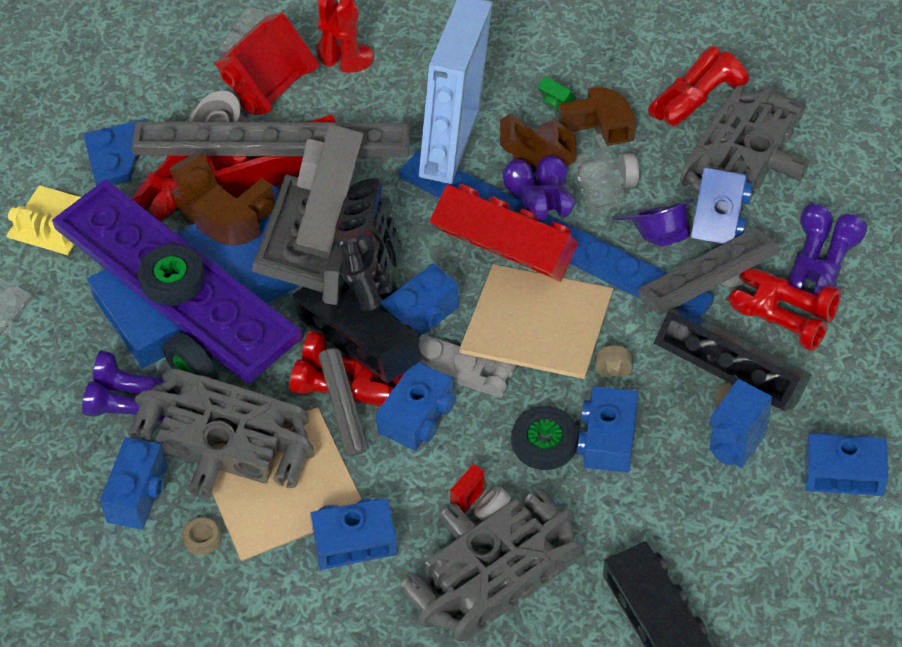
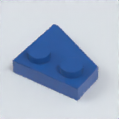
(111, 153)

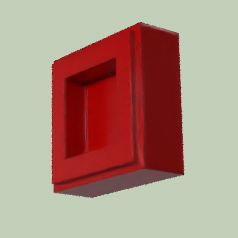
(468, 488)

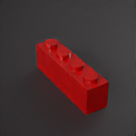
(242, 172)
(504, 232)

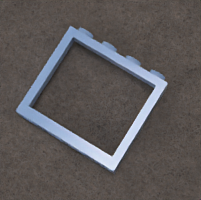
(454, 97)

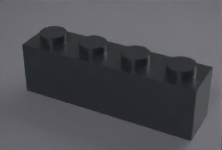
(366, 336)
(731, 357)
(651, 599)

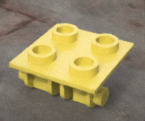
(34, 221)

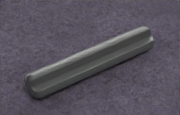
(342, 402)

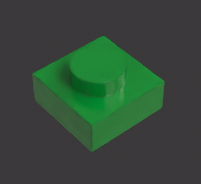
(554, 93)

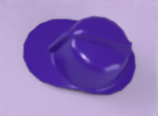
(660, 224)

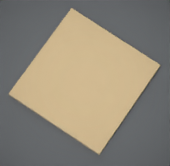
(537, 321)
(272, 515)

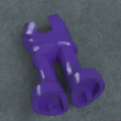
(548, 193)
(817, 224)
(107, 377)

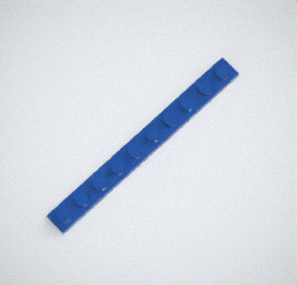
(591, 253)

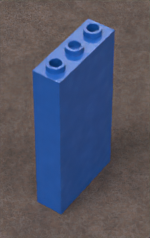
(144, 327)

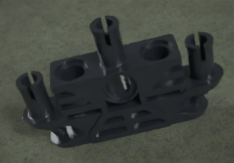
(368, 243)

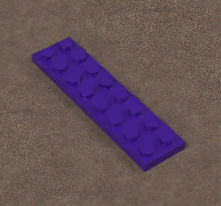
(220, 318)

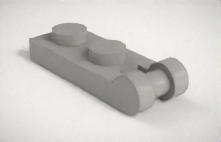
(464, 368)

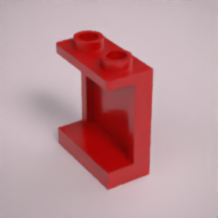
(265, 63)

